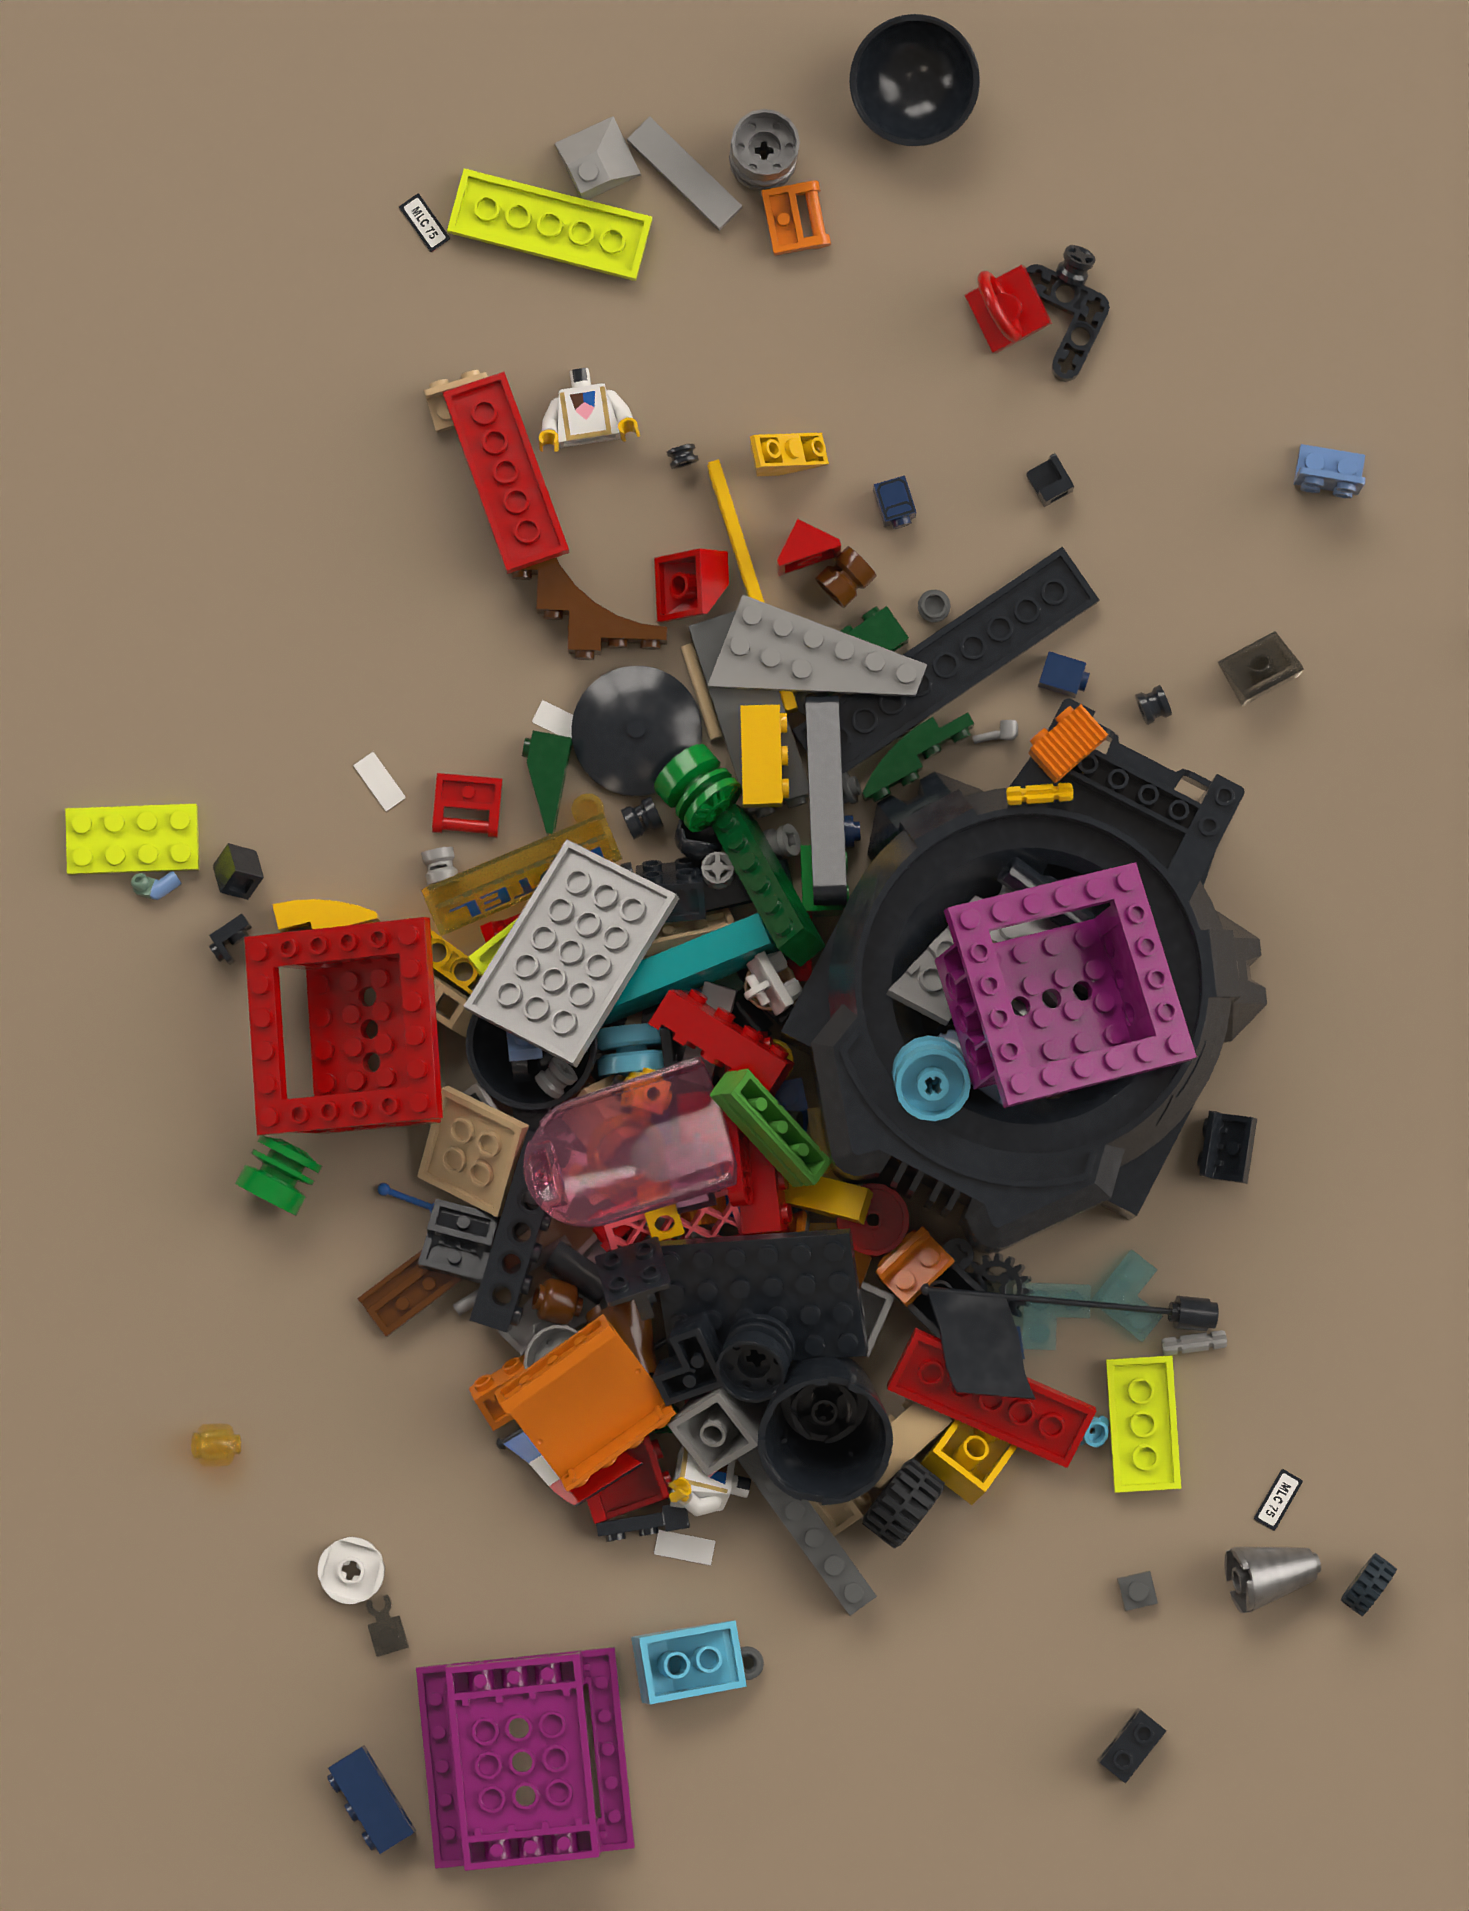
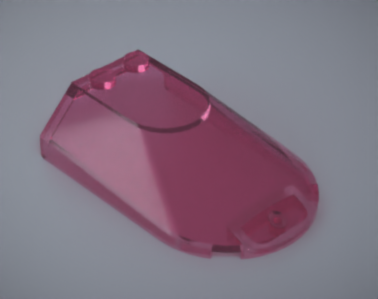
(631, 1148)

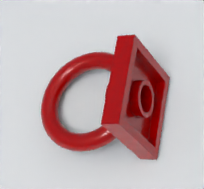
(1007, 307)

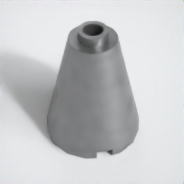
(1268, 1573)

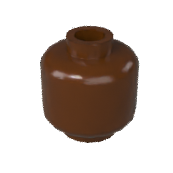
(557, 1301)

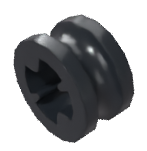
(682, 456)

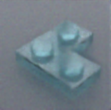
(1123, 1288)
(1041, 1318)

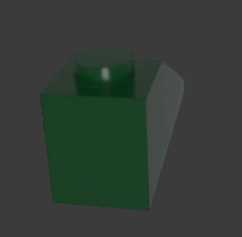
(548, 765)

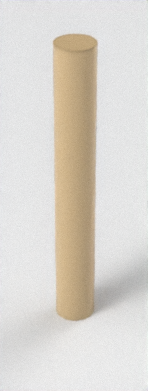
(701, 691)

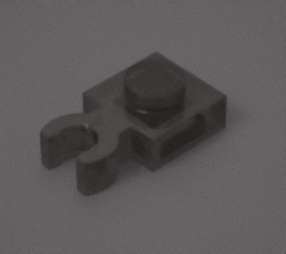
(388, 1632)

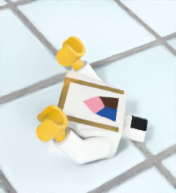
(585, 415)
(704, 1493)

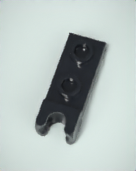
(671, 1517)

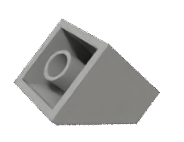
(717, 1428)

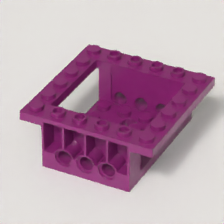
(1131, 1007)
(472, 1753)

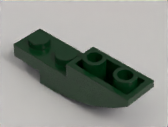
(903, 761)

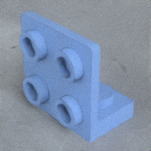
(1329, 470)

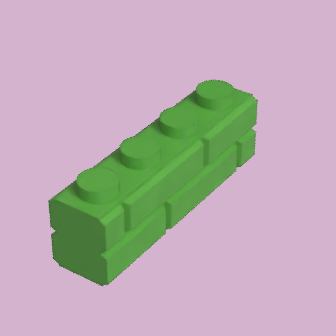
(770, 1128)

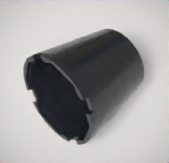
(820, 1449)

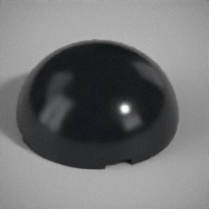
(914, 80)
(491, 1067)

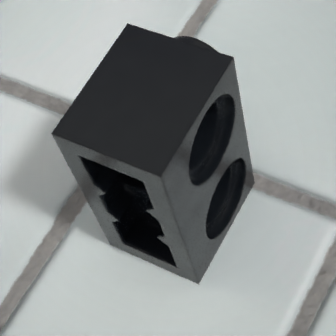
(1131, 1745)

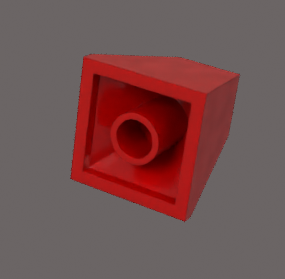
(689, 582)

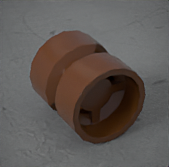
(846, 577)

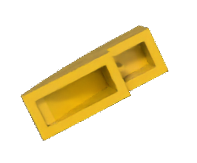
(320, 914)
(832, 1199)

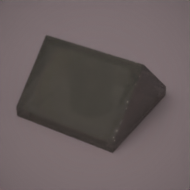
(1260, 668)

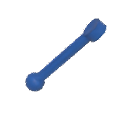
(384, 1189)

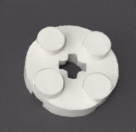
(334, 1580)

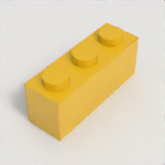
(763, 756)

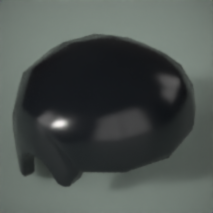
(696, 844)

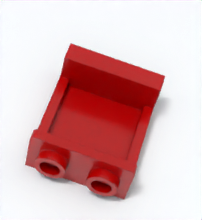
(636, 1489)

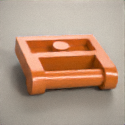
(785, 221)

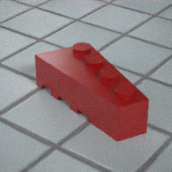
(721, 1038)

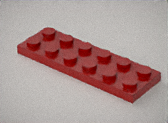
(505, 472)
(1044, 1426)

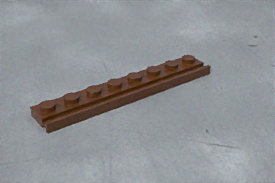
(411, 1290)

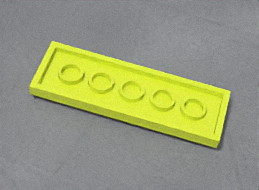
(549, 224)

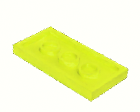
(132, 839)
(1143, 1424)

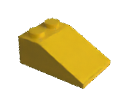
(967, 1459)

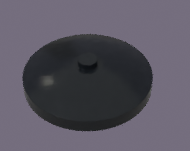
(633, 727)

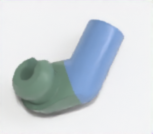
(154, 888)

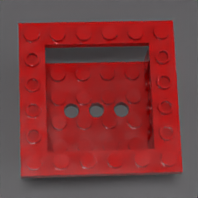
(339, 969)

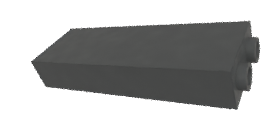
(708, 641)

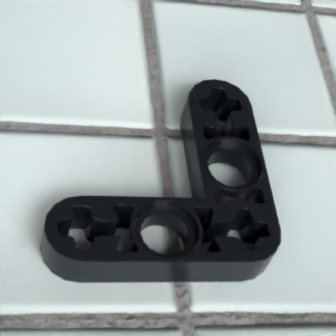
(1077, 308)

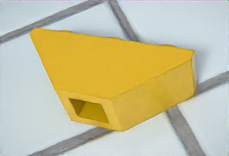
(787, 453)

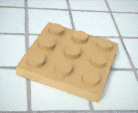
(473, 1151)

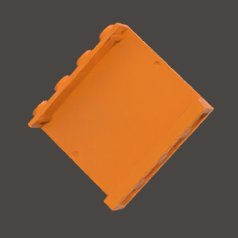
(585, 1403)

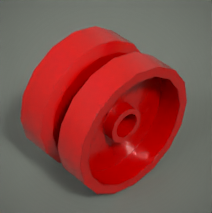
(891, 1227)

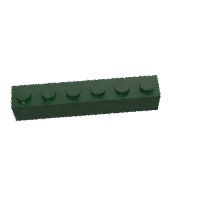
(767, 884)

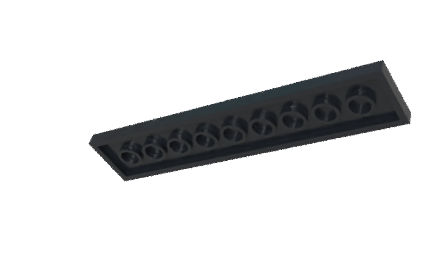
(966, 654)

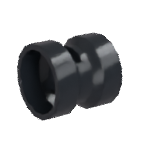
(649, 815)

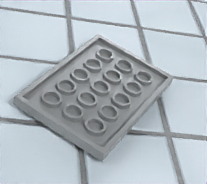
(571, 953)

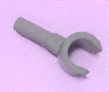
(1007, 731)

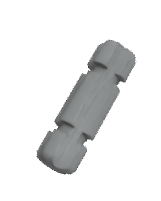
(1194, 1342)

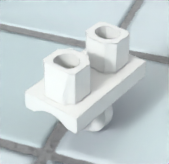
(767, 984)

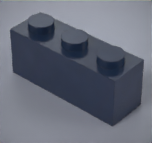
(370, 1800)

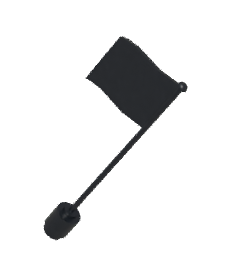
(984, 1344)

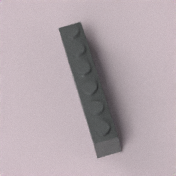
(813, 1538)

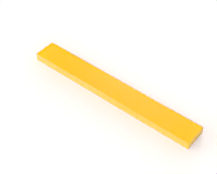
(741, 552)

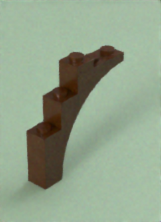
(588, 621)

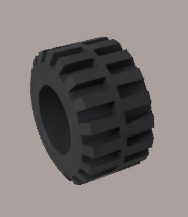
(903, 1503)

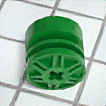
(697, 787)
(279, 1174)

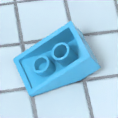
(688, 1662)

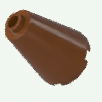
(631, 1328)

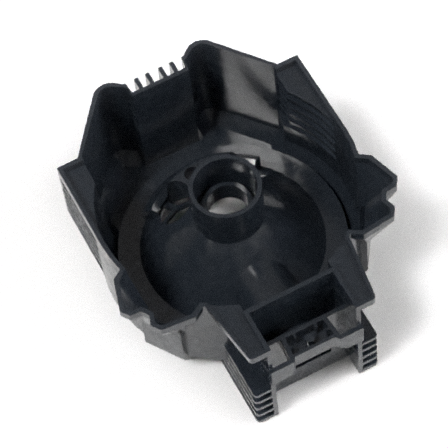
(1044, 1157)

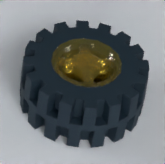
(1368, 1584)

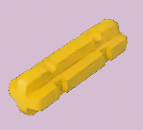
(1039, 793)

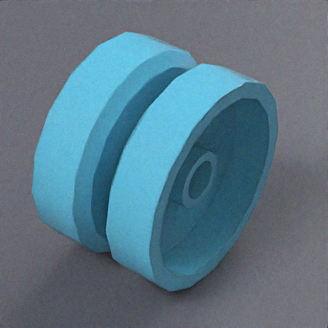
(631, 1049)
(944, 1064)

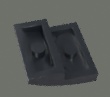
(458, 1241)

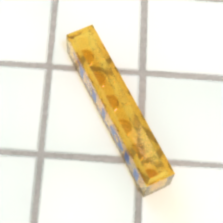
(511, 876)

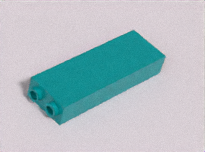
(692, 964)

